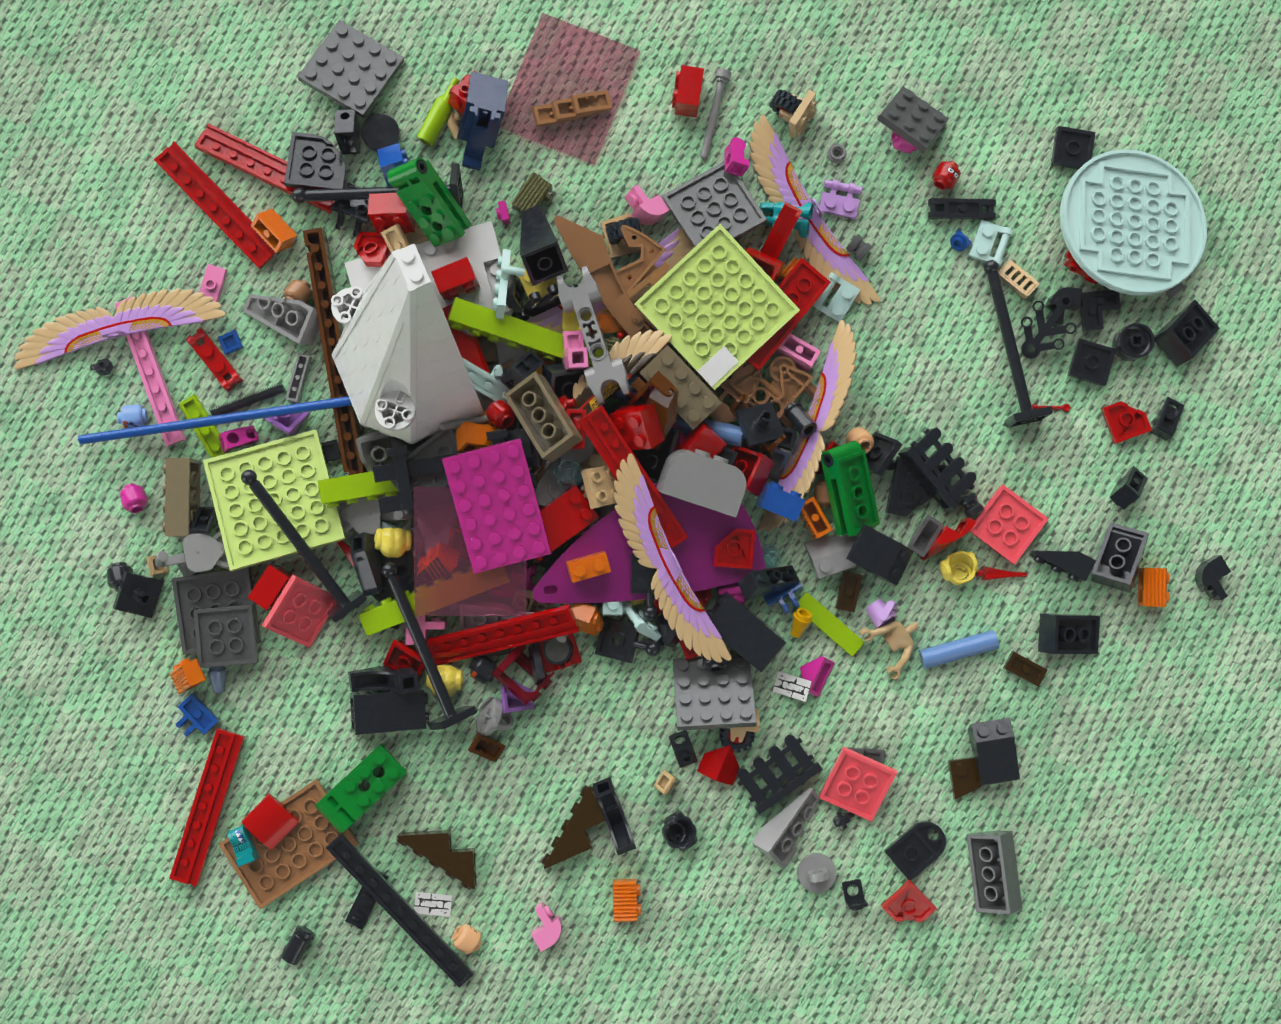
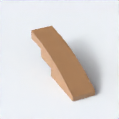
(572, 108)

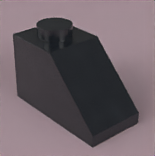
(1129, 488)

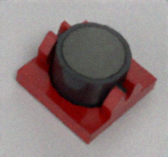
(556, 654)

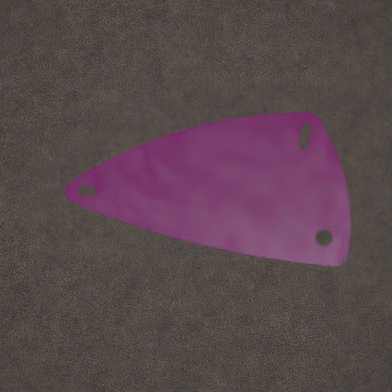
(694, 555)

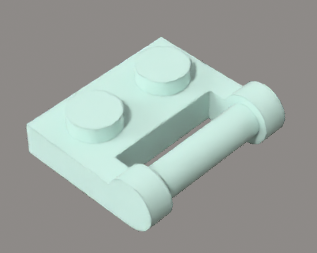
(985, 239)
(841, 301)
(641, 624)

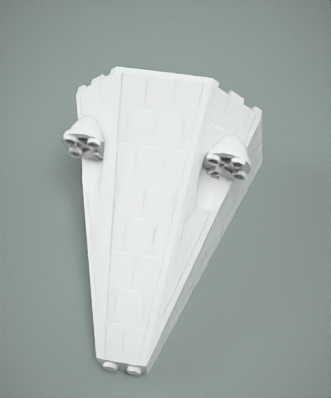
(401, 353)

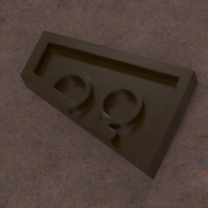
(963, 776)

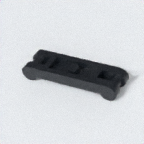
(961, 208)

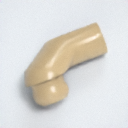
(453, 122)

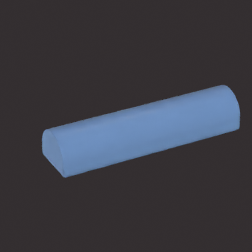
(729, 433)
(959, 649)

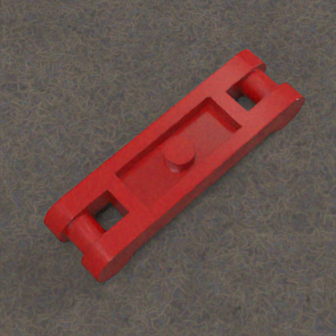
(214, 359)

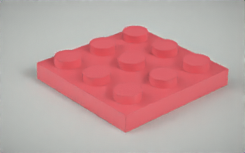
(1008, 524)
(300, 611)
(857, 784)

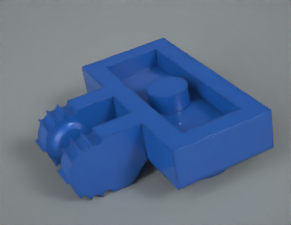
(778, 596)
(198, 714)

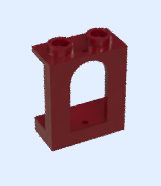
(523, 661)

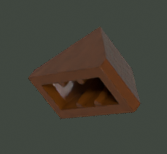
(486, 747)

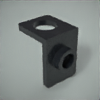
(684, 752)
(857, 901)

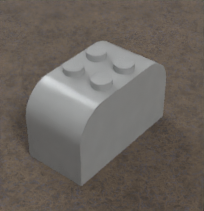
(703, 480)

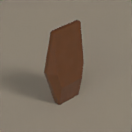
(666, 410)

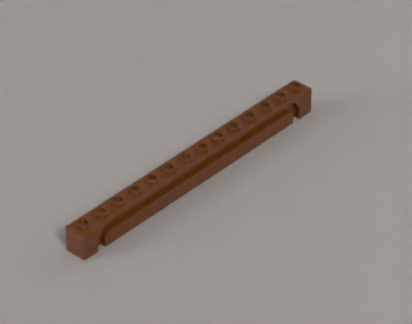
(330, 332)

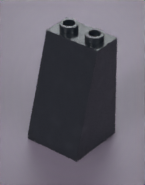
(540, 247)
(745, 631)
(388, 711)

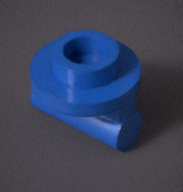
(959, 241)

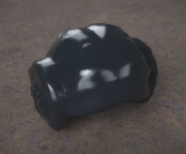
(679, 831)

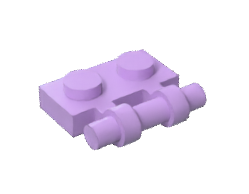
(840, 205)

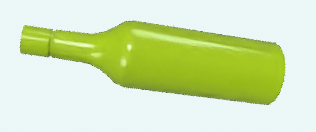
(436, 117)

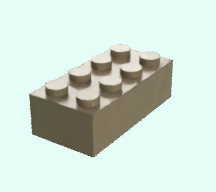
(694, 397)
(543, 417)
(181, 495)

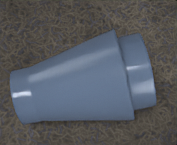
(218, 678)

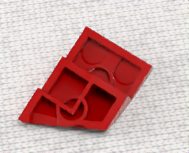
(948, 536)

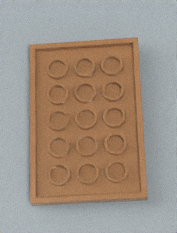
(296, 855)

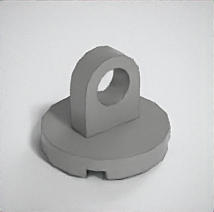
(491, 716)
(816, 872)

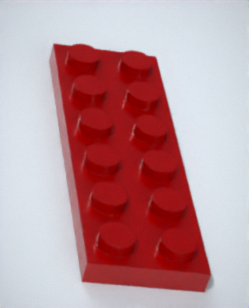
(803, 288)

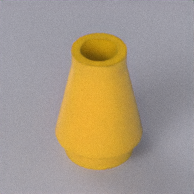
(800, 622)

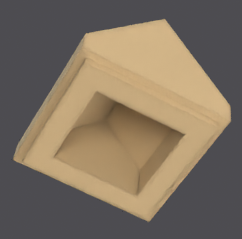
(153, 569)
(665, 782)

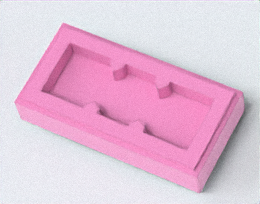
(213, 282)

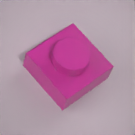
(502, 212)

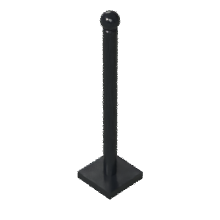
(300, 195)
(1027, 414)
(344, 603)
(451, 715)

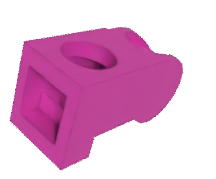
(734, 157)
(238, 438)

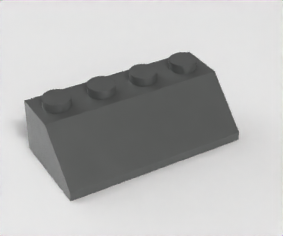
(994, 872)

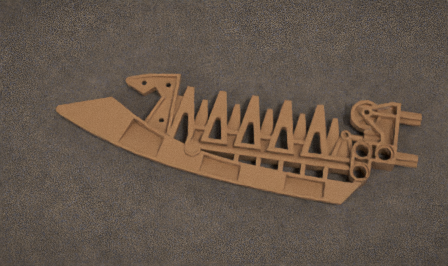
(616, 290)

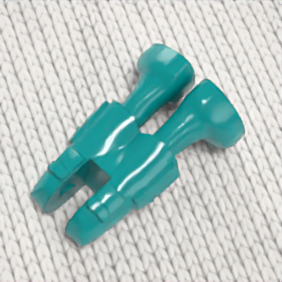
(801, 225)

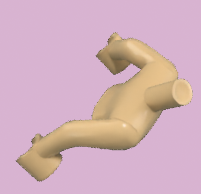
(897, 637)

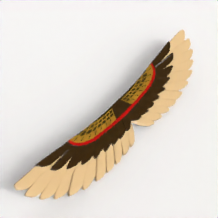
(635, 355)

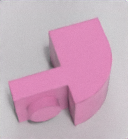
(646, 210)
(575, 354)
(434, 623)
(549, 932)

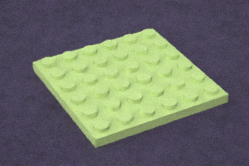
(717, 301)
(290, 475)

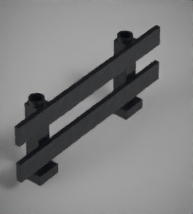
(404, 469)

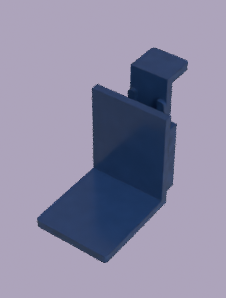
(482, 117)

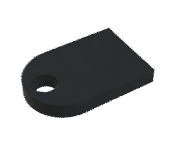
(915, 850)

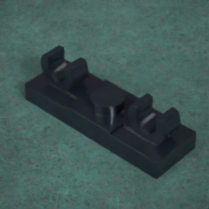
(362, 907)

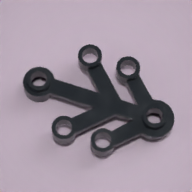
(544, 304)
(1046, 329)

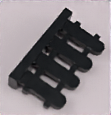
(926, 469)
(772, 782)

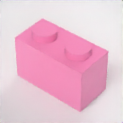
(799, 351)

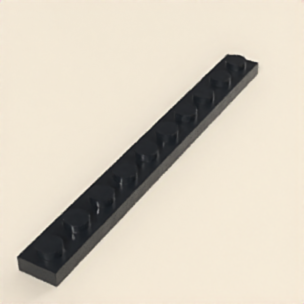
(400, 910)

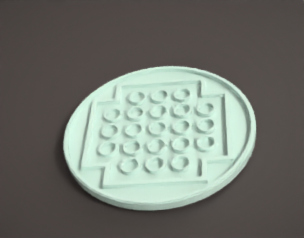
(1133, 222)

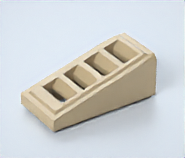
(1013, 283)

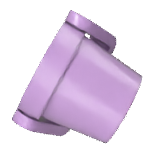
(882, 613)

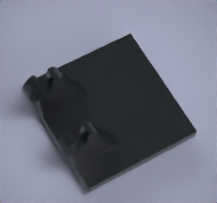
(353, 208)

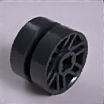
(1137, 333)

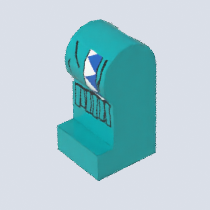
(243, 845)

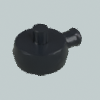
(102, 367)
(842, 819)

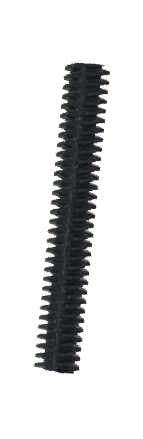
(241, 403)

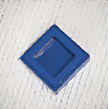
(230, 342)

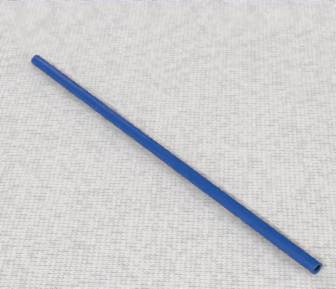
(214, 420)

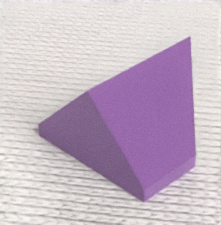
(289, 423)
(511, 703)

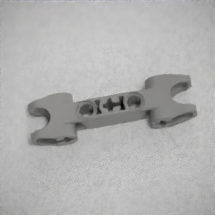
(604, 369)

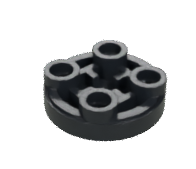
(380, 131)

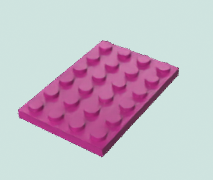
(496, 505)

